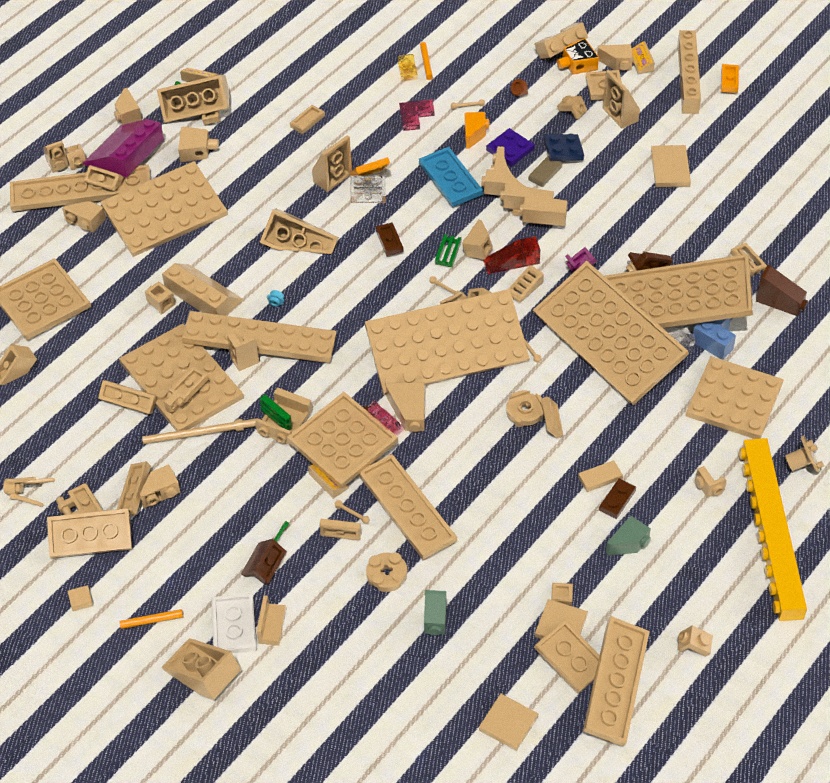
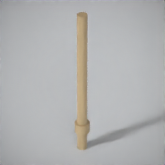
(238, 425)

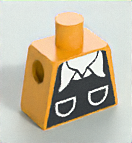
(579, 58)

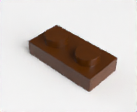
(389, 239)
(617, 498)

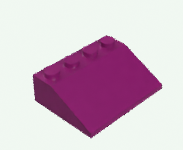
(127, 147)

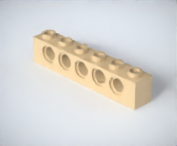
(689, 72)

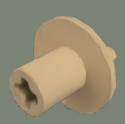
(804, 456)

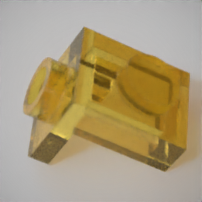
(407, 66)

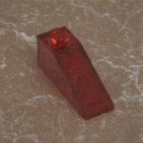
(515, 255)

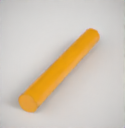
(426, 61)
(151, 619)

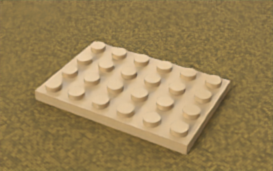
(163, 208)
(164, 362)

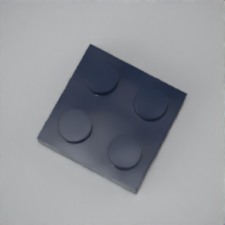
(564, 147)

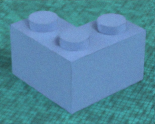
(715, 337)

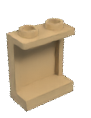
(295, 405)

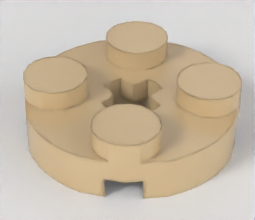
(524, 417)
(384, 561)

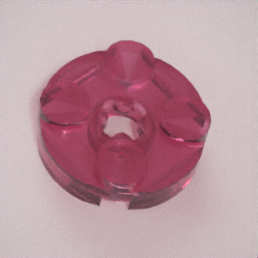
(388, 420)

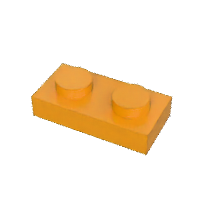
(729, 78)

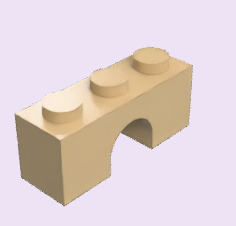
(555, 44)

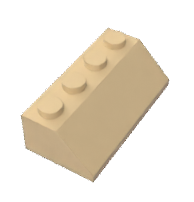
(194, 98)
(199, 290)

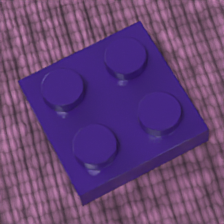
(514, 146)

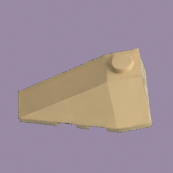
(292, 233)

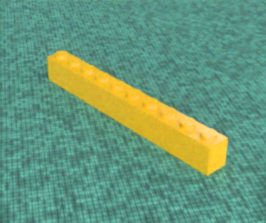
(773, 530)

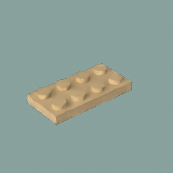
(89, 533)

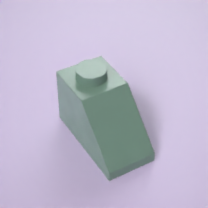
(629, 538)
(435, 612)

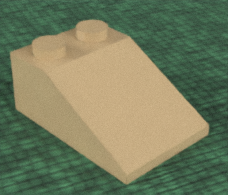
(619, 102)
(333, 165)
(203, 667)

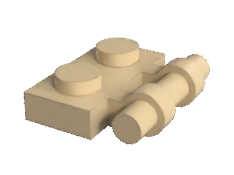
(81, 498)

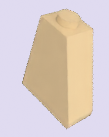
(408, 404)

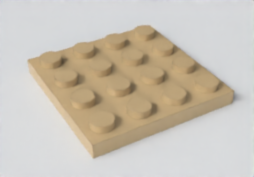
(41, 299)
(734, 398)
(342, 439)

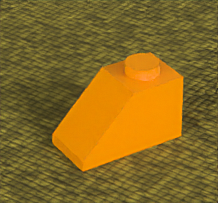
(475, 127)

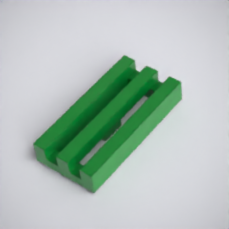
(451, 240)
(275, 412)

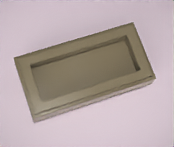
(544, 171)

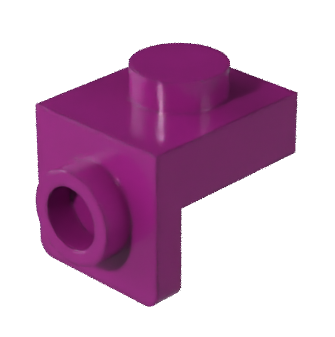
(580, 258)

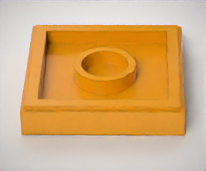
(370, 168)

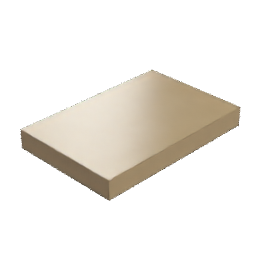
(670, 166)
(569, 656)

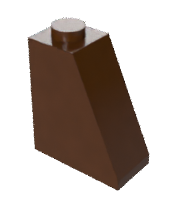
(780, 292)

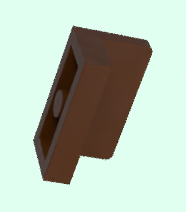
(649, 260)
(264, 560)

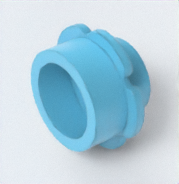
(275, 298)

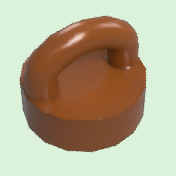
(519, 87)

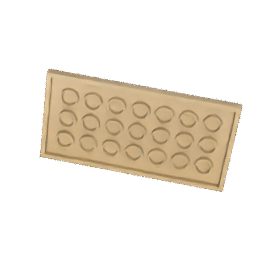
(691, 290)
(610, 332)
(447, 340)

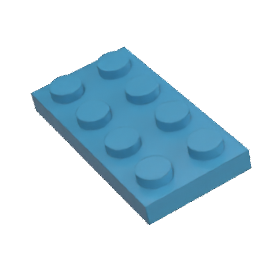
(450, 176)

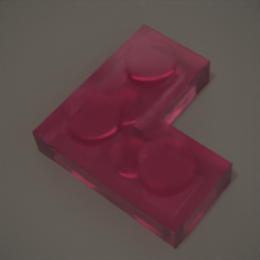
(412, 111)

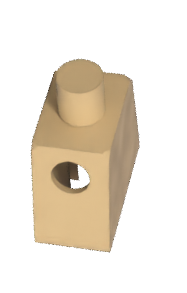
(195, 144)

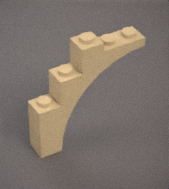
(532, 205)

